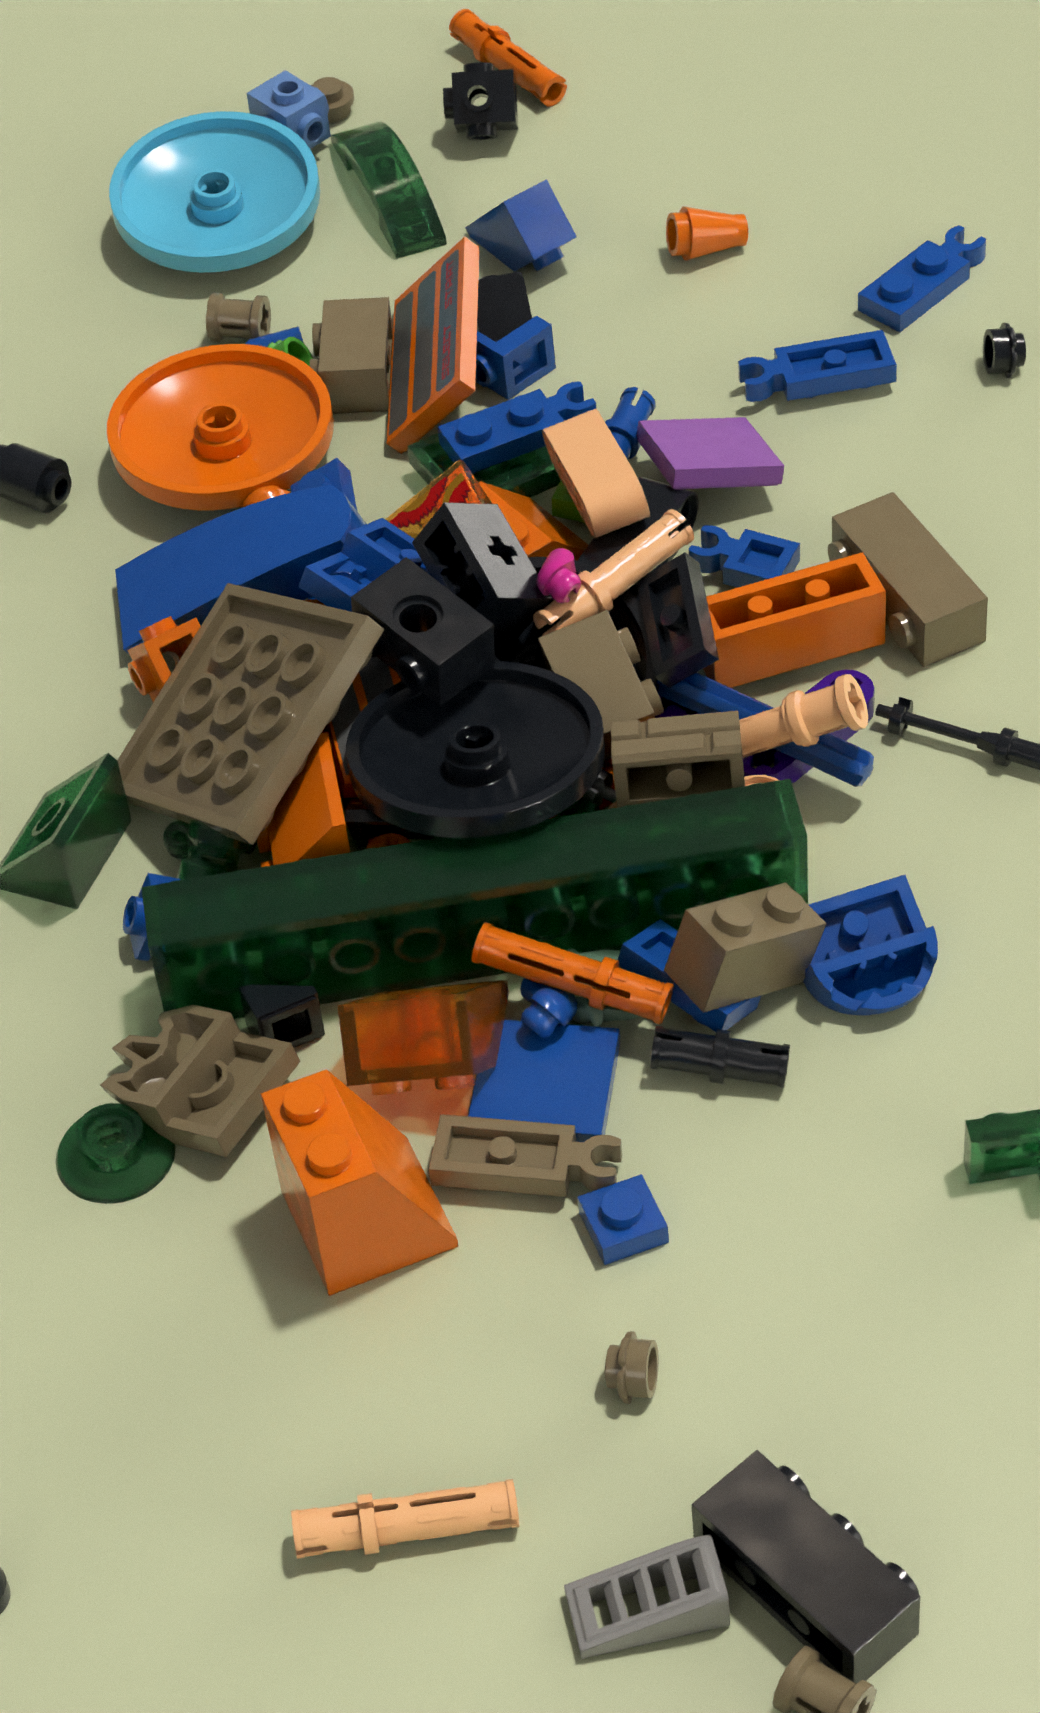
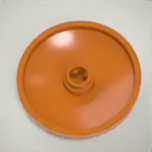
(219, 426)

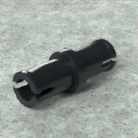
(720, 1056)

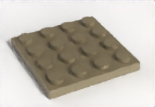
(244, 709)

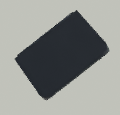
(282, 1012)

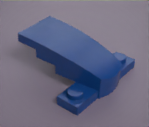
(250, 547)

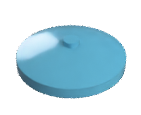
(214, 191)

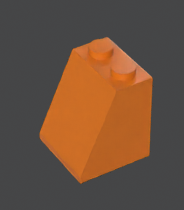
(351, 1183)

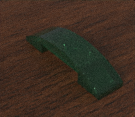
(393, 185)

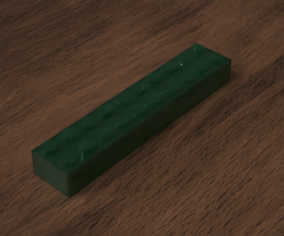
(416, 907)

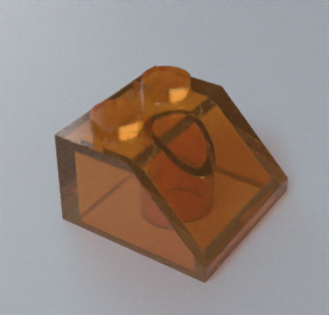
(423, 1035)

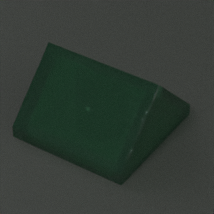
(69, 836)

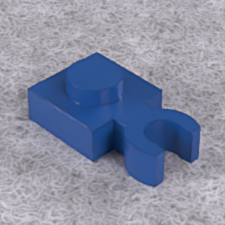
(747, 559)

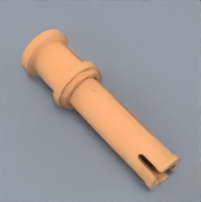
(806, 717)

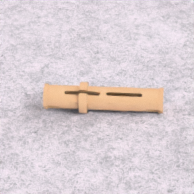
(618, 573)
(404, 1518)

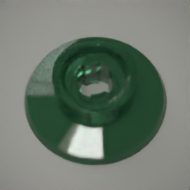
(121, 1169)

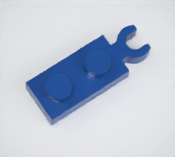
(921, 280)
(820, 367)
(510, 427)

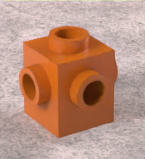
(148, 666)

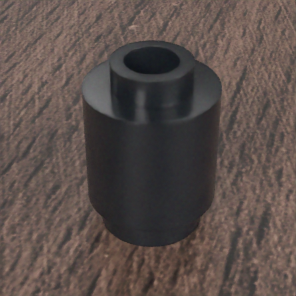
(33, 478)

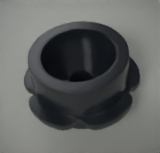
(1003, 350)

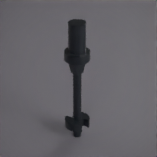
(1003, 746)

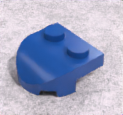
(871, 950)

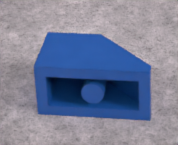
(525, 229)

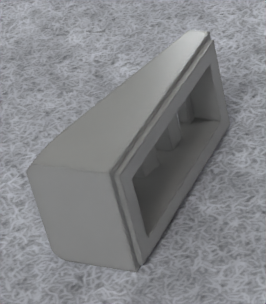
(664, 1567)

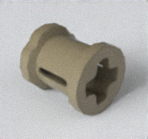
(237, 317)
(816, 1688)

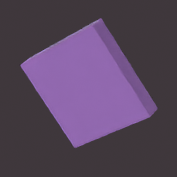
(710, 453)

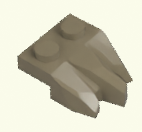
(200, 1077)

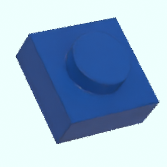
(623, 1219)

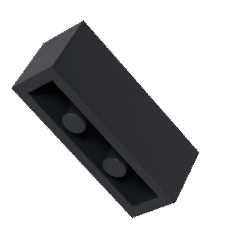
(808, 1567)

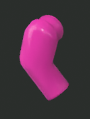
(559, 576)

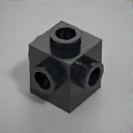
(495, 114)

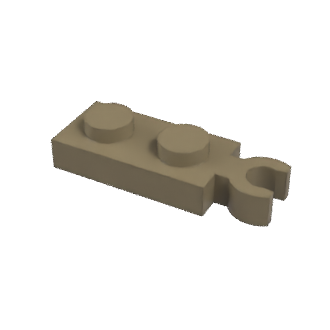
(519, 1156)

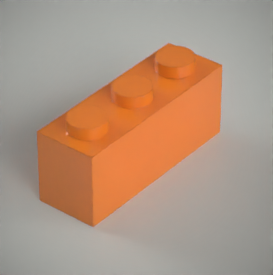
(796, 620)

